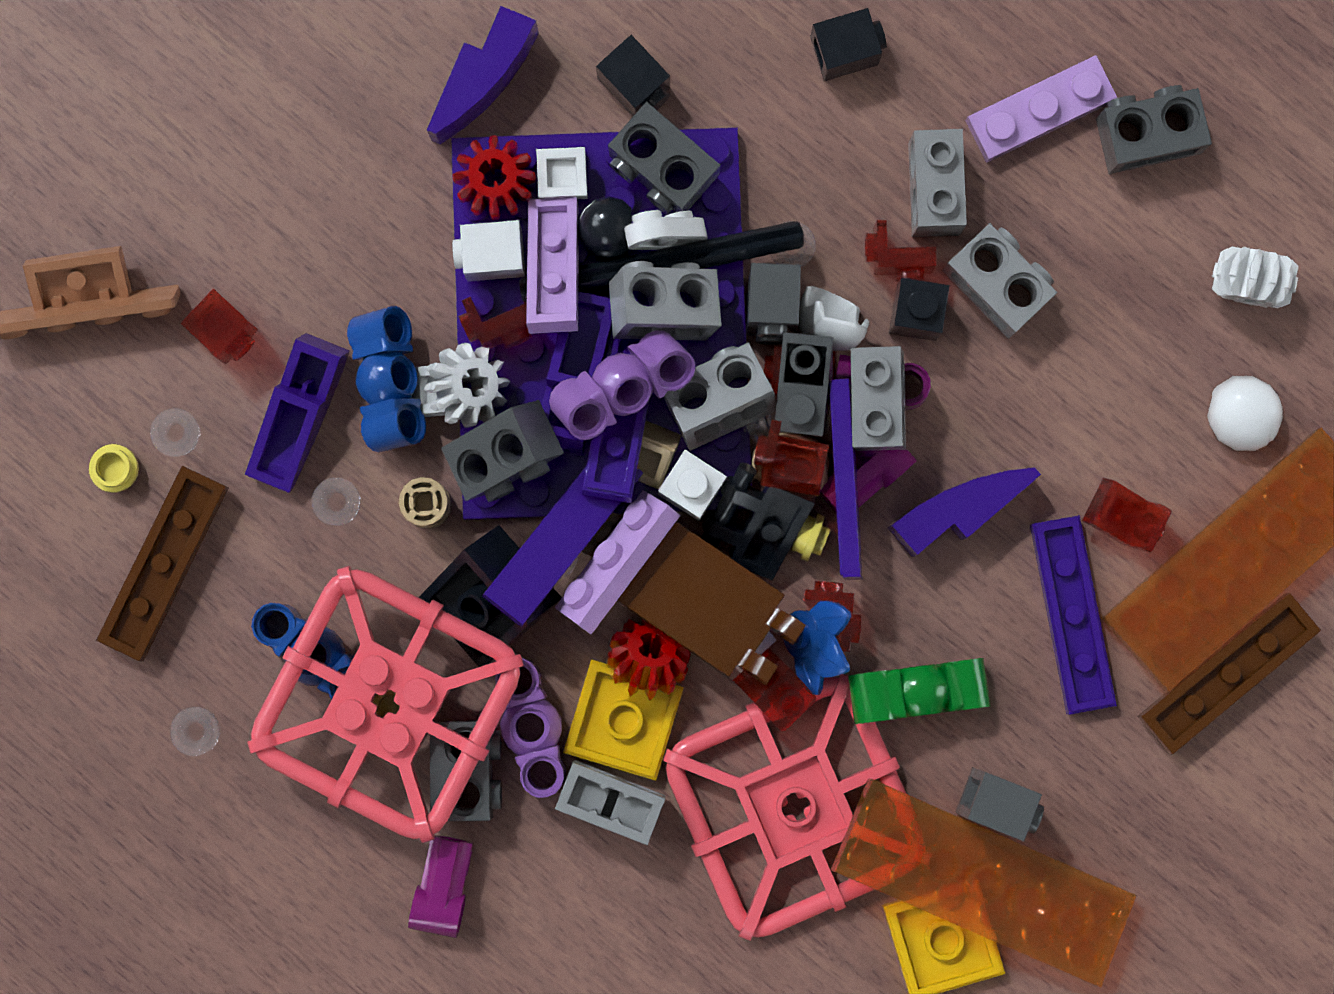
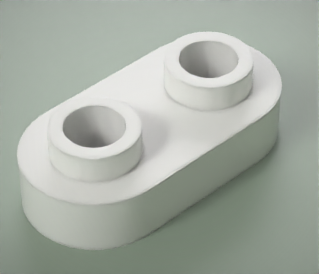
(656, 232)

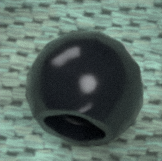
(603, 227)

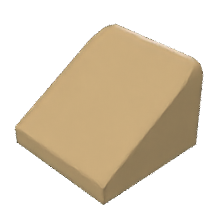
(656, 453)

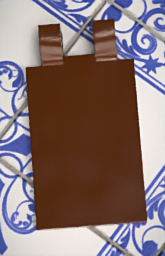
(709, 604)

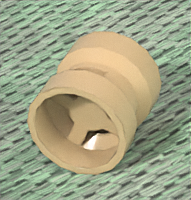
(432, 506)

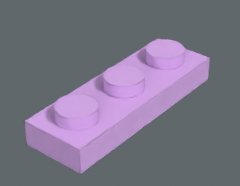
(1041, 109)
(552, 265)
(617, 561)

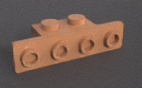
(82, 289)

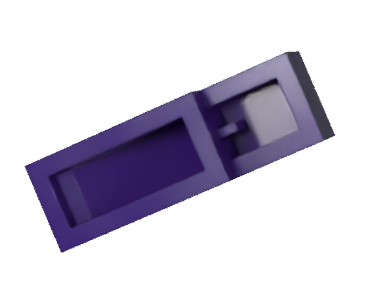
(482, 73)
(578, 353)
(296, 411)
(960, 508)

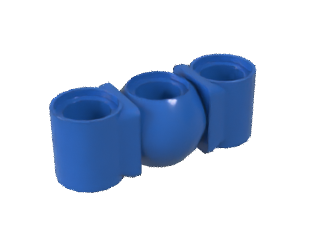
(386, 379)
(333, 644)

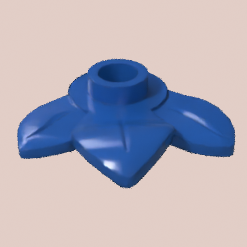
(817, 648)

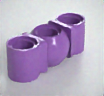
(640, 370)
(533, 751)

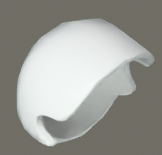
(831, 316)
(1245, 413)

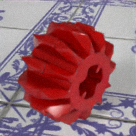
(490, 159)
(660, 669)

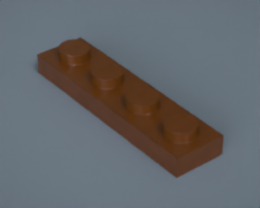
(162, 564)
(1229, 673)

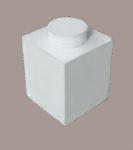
(490, 251)
(691, 485)

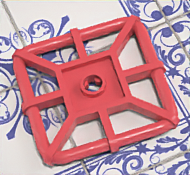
(396, 735)
(763, 796)

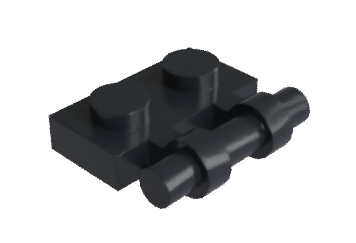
(768, 531)

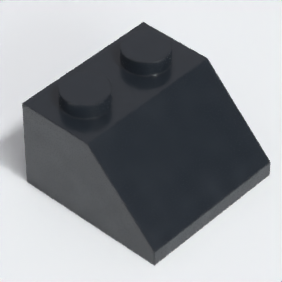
(466, 580)

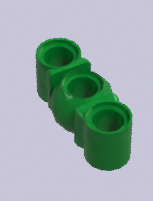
(918, 690)

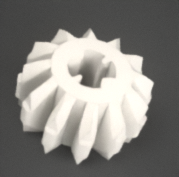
(1255, 277)
(471, 368)

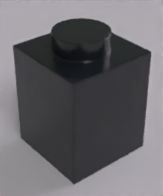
(847, 44)
(634, 76)
(919, 309)

